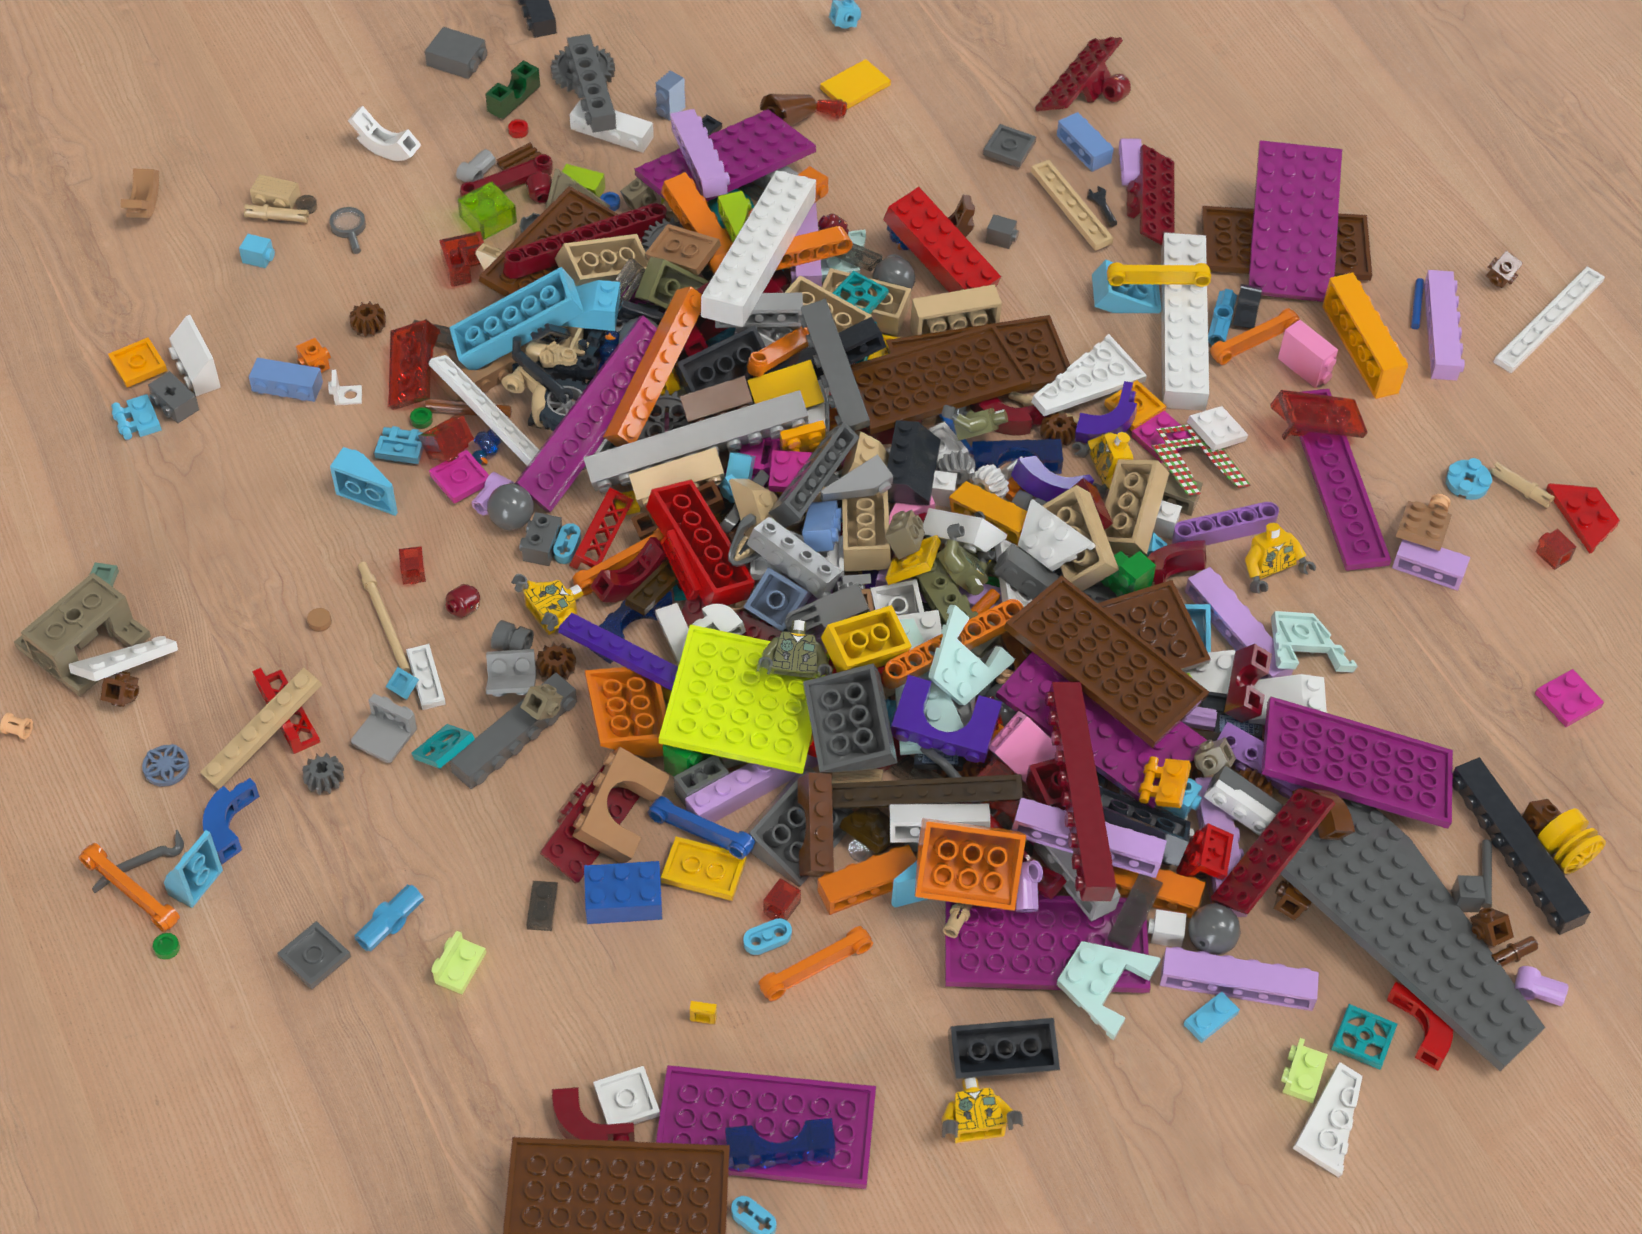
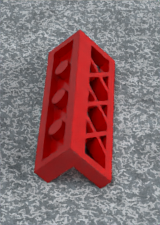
(594, 529)
(290, 730)

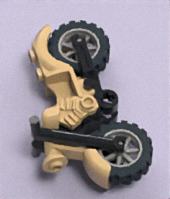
(556, 372)

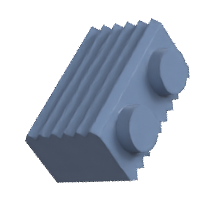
(670, 94)

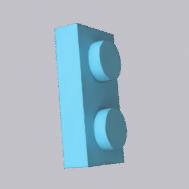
(1211, 1017)

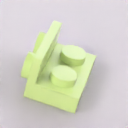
(457, 963)
(1304, 1073)

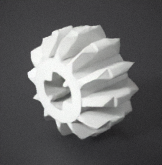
(991, 480)

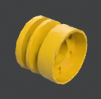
(1571, 841)

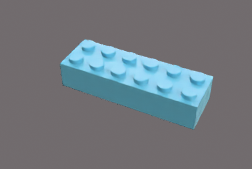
(491, 330)

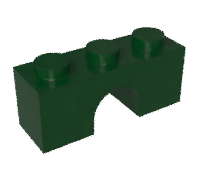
(503, 99)

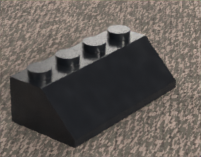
(912, 463)
(1150, 821)
(1003, 1048)

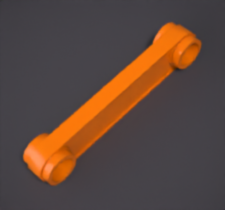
(1225, 351)
(777, 352)
(585, 578)
(96, 858)
(775, 985)

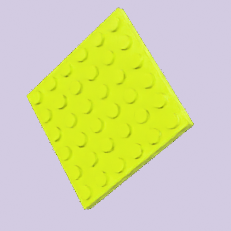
(731, 708)

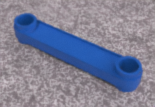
(738, 844)

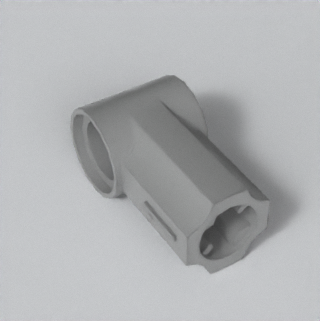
(476, 167)

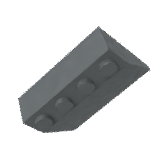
(850, 720)
(782, 829)

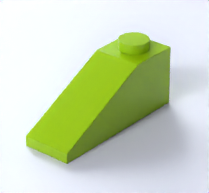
(734, 212)

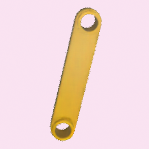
(1159, 274)

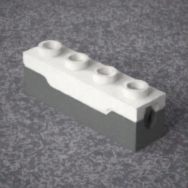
(1242, 800)

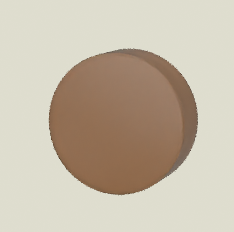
(319, 619)

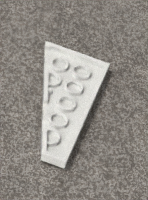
(1089, 377)

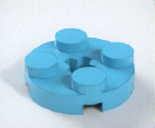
(1472, 469)

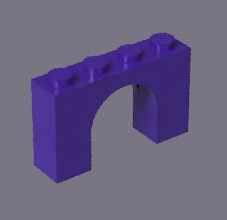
(969, 742)

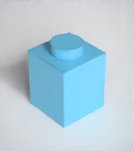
(256, 251)
(740, 465)

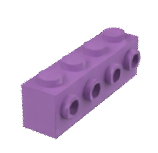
(1249, 754)

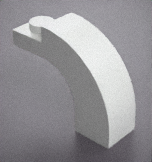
(381, 141)

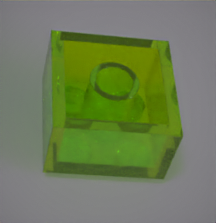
(487, 210)

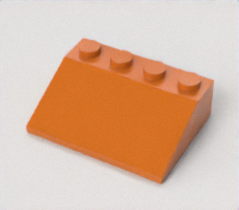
(627, 710)
(969, 864)

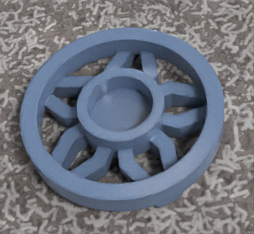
(165, 765)

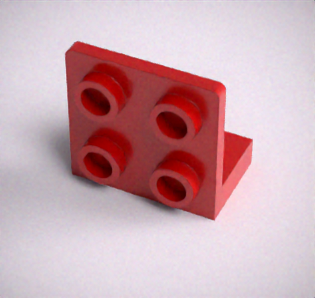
(1207, 852)

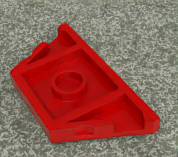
(1585, 512)

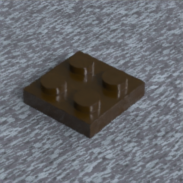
(869, 827)

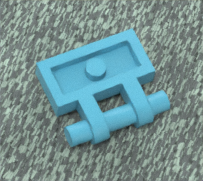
(143, 417)
(397, 449)

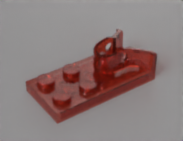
(409, 363)
(1318, 414)

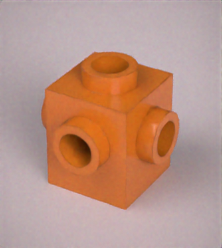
(316, 358)

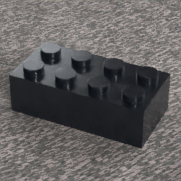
(720, 361)

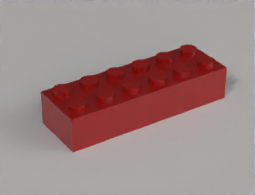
(939, 243)
(703, 540)

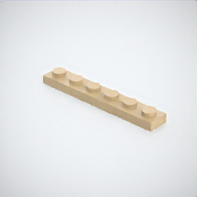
(1072, 205)
(261, 728)

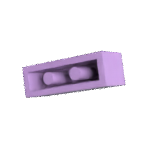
(1440, 567)

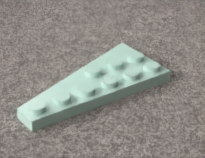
(939, 708)

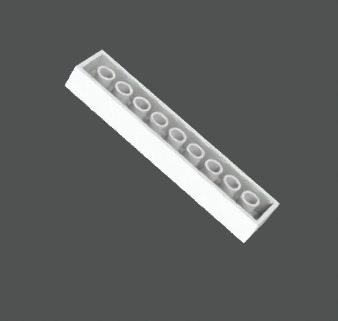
(758, 249)
(1184, 328)

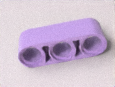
(1129, 159)

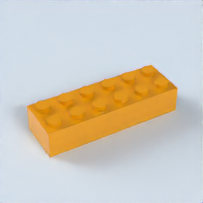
(1364, 335)

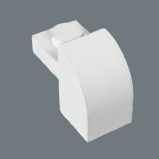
(721, 618)

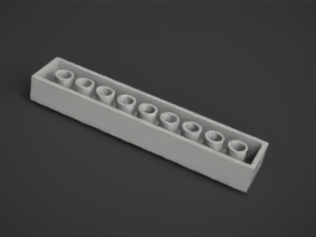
(723, 431)

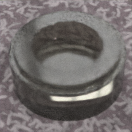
(306, 202)

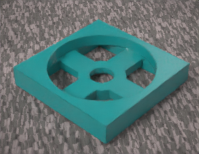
(866, 284)
(459, 740)
(1389, 1027)

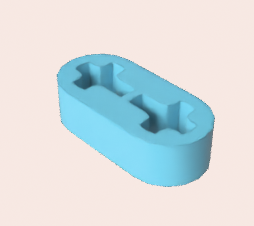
(562, 543)
(756, 1211)

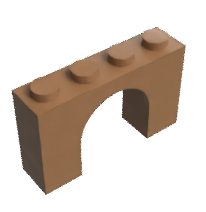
(484, 378)
(596, 825)

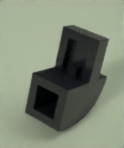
(1247, 306)

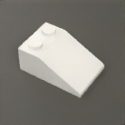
(1298, 689)

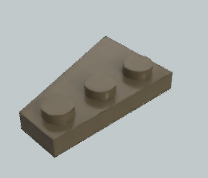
(562, 181)

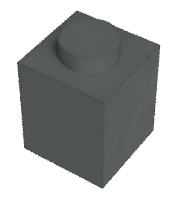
(1002, 231)
(1469, 893)

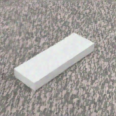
(424, 669)

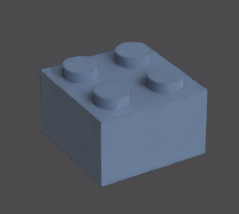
(775, 598)

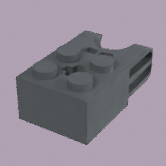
(830, 608)

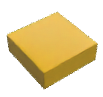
(634, 508)
(703, 1012)

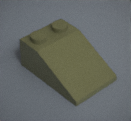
(662, 280)

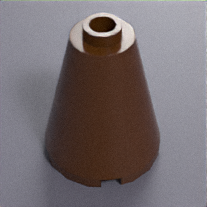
(789, 107)

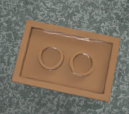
(684, 248)
(1424, 525)

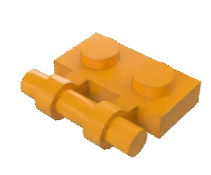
(1172, 782)

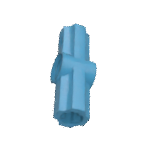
(1222, 316)
(389, 917)

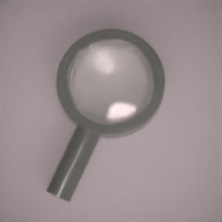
(348, 223)

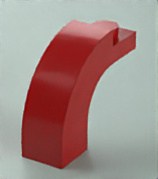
(1437, 1033)

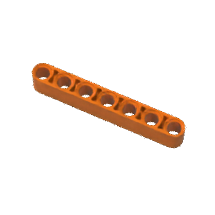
(807, 248)
(922, 657)

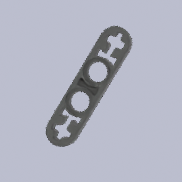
(733, 516)

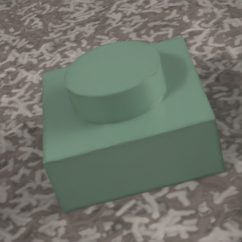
(106, 572)

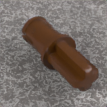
(1515, 951)

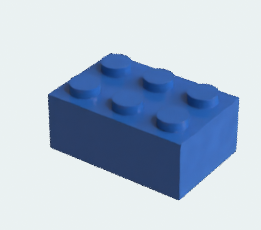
(623, 892)

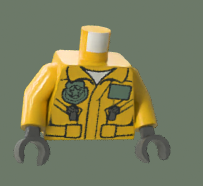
(1105, 454)
(1273, 553)
(548, 601)
(978, 1114)

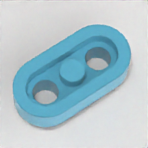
(766, 936)

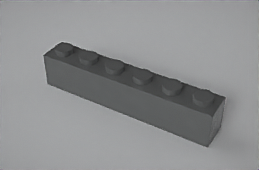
(834, 365)
(507, 738)

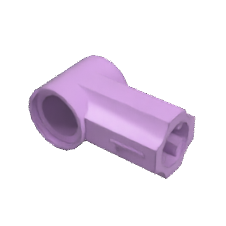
(493, 481)
(1201, 718)
(1027, 893)
(1534, 986)

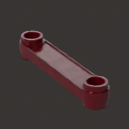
(512, 176)

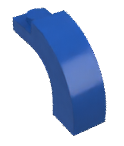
(220, 812)

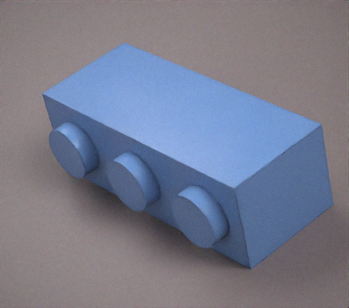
(1085, 141)
(286, 379)
(822, 525)

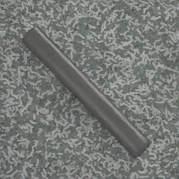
(1487, 872)

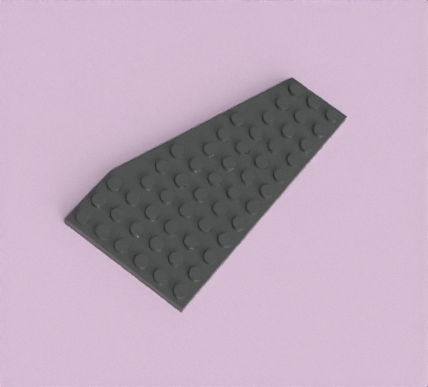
(1408, 921)

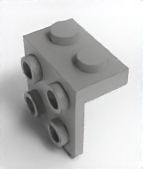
(385, 729)

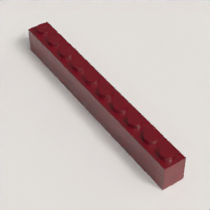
(1080, 792)

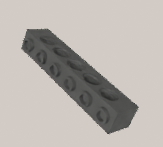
(591, 83)
(813, 475)

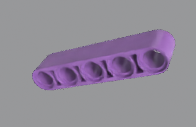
(1227, 524)

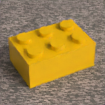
(865, 639)

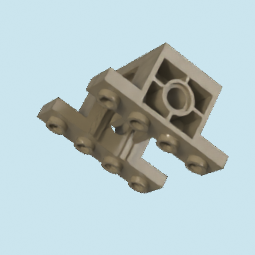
(74, 622)

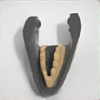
(740, 552)

